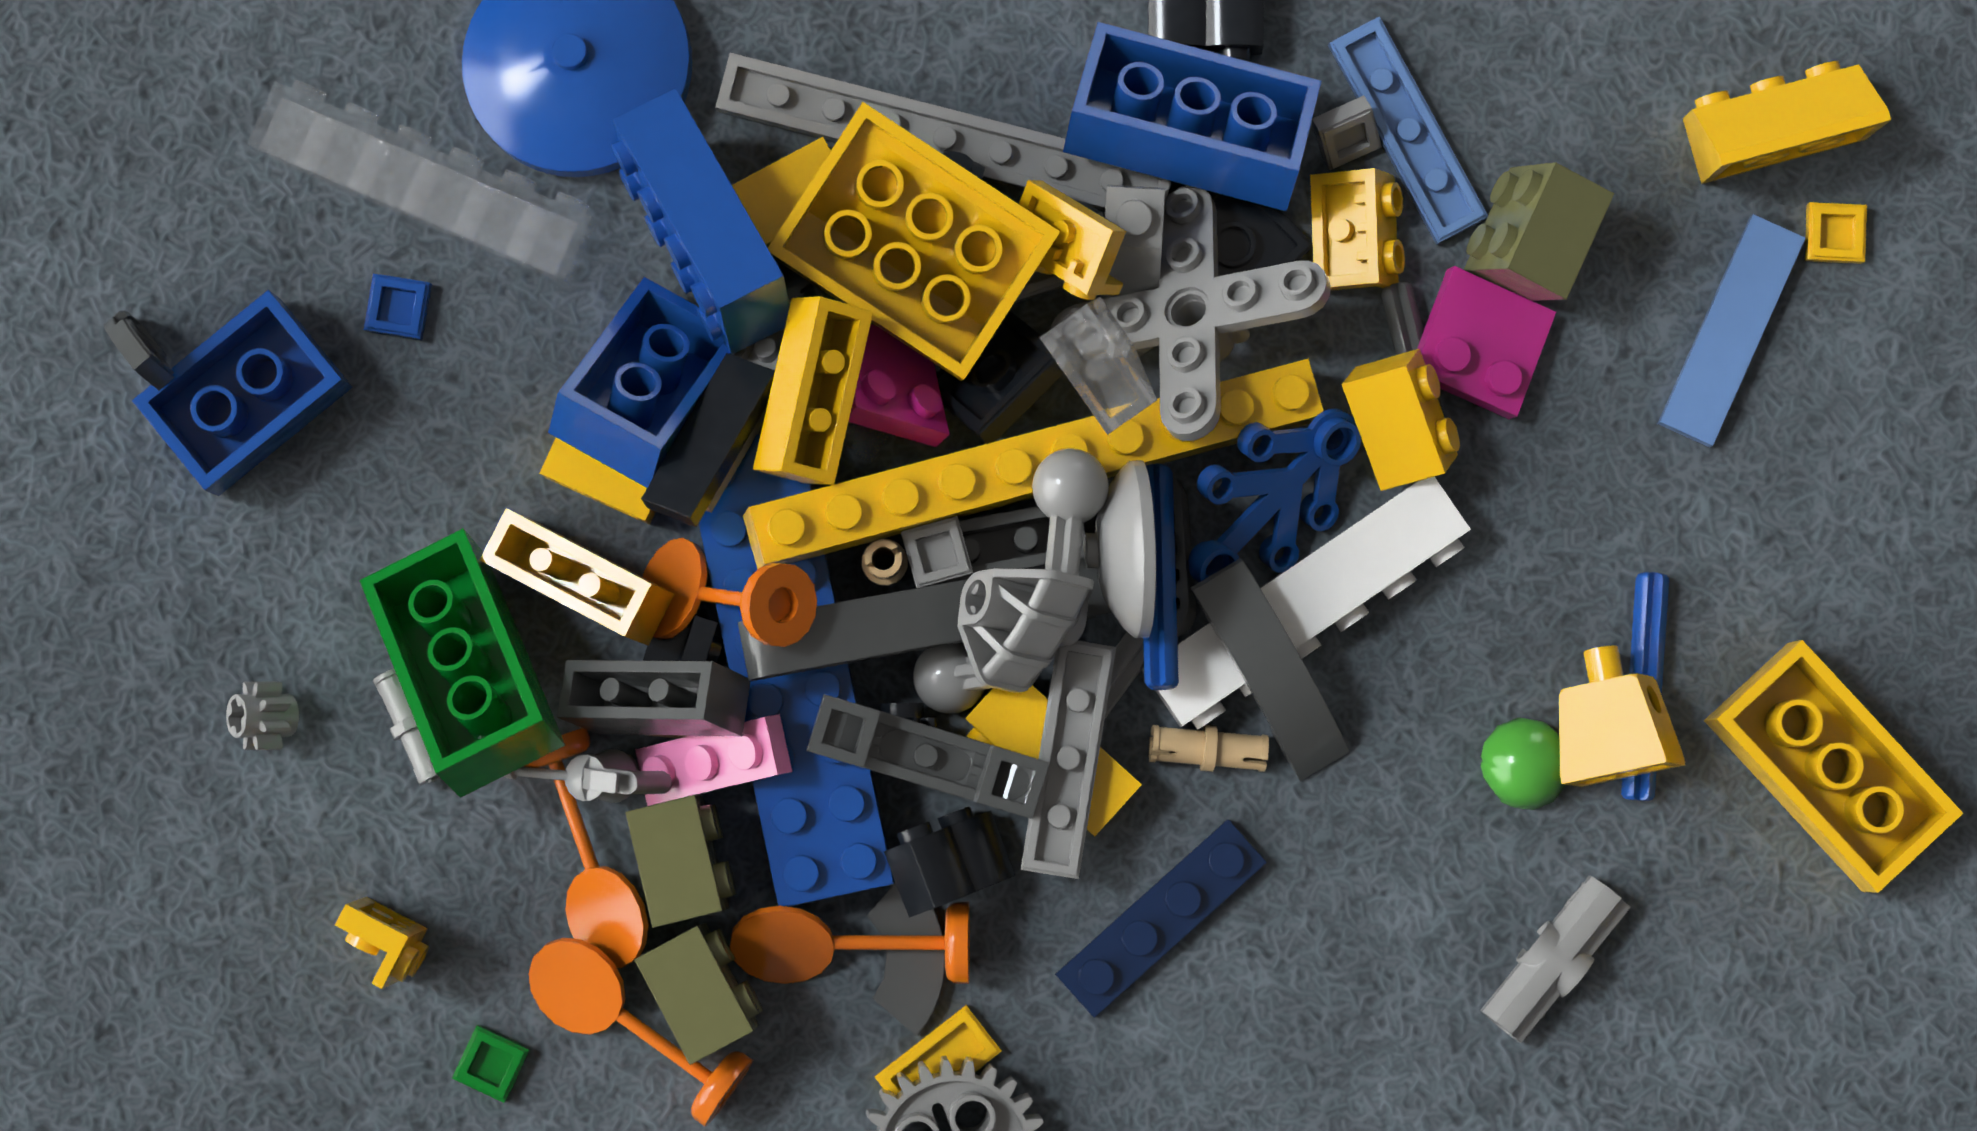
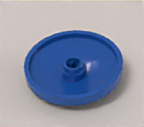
(560, 71)

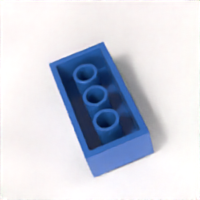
(1192, 116)
(700, 222)

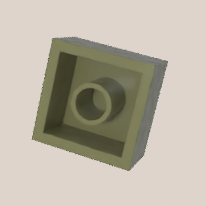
(1538, 230)
(680, 859)
(700, 991)

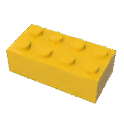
(1833, 767)

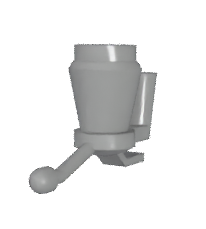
(603, 776)

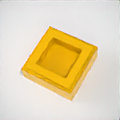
(1835, 232)

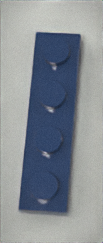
(1160, 918)

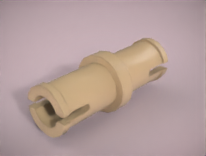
(880, 548)
(1208, 748)

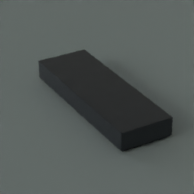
(710, 440)

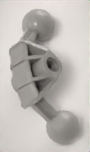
(1021, 616)

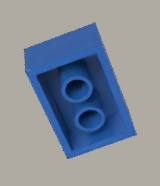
(638, 383)
(243, 394)

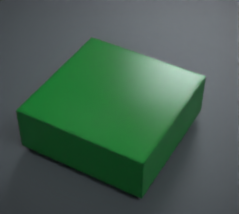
(491, 1063)

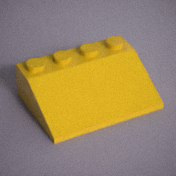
(912, 241)

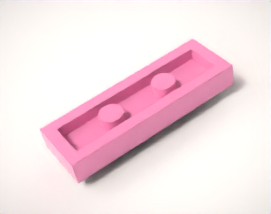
(718, 762)

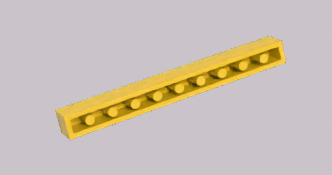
(1005, 469)

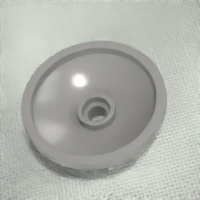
(1126, 550)

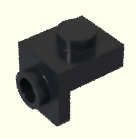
(691, 644)

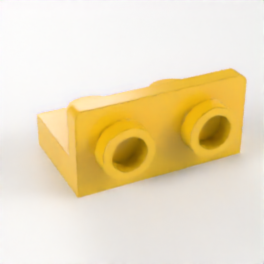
(1357, 228)
(1084, 246)
(379, 927)

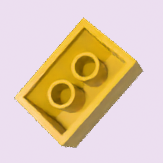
(1783, 120)

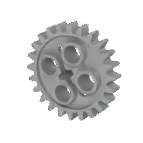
(951, 1091)

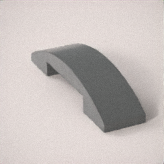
(1271, 668)
(927, 756)

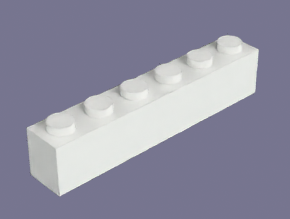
(1325, 591)

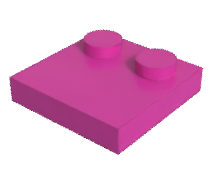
(1484, 341)
(898, 392)

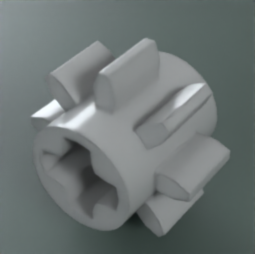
(262, 715)

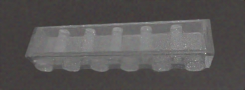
(423, 183)

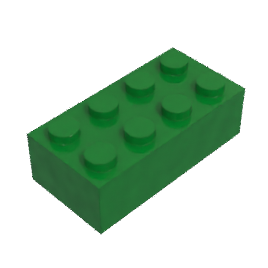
(461, 663)

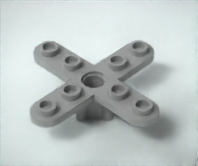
(1203, 315)

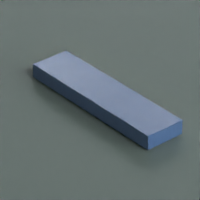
(1408, 131)
(1731, 330)

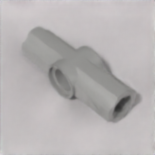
(1555, 959)

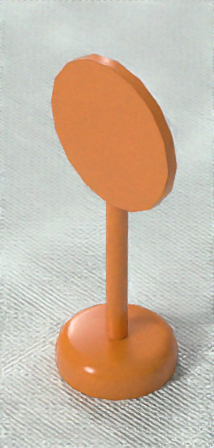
(774, 604)
(600, 900)
(795, 945)
(586, 994)

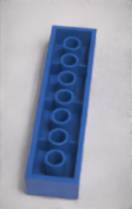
(825, 814)

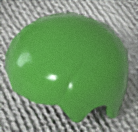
(1523, 763)

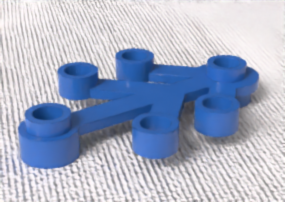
(1278, 490)

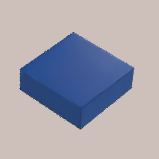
(397, 306)

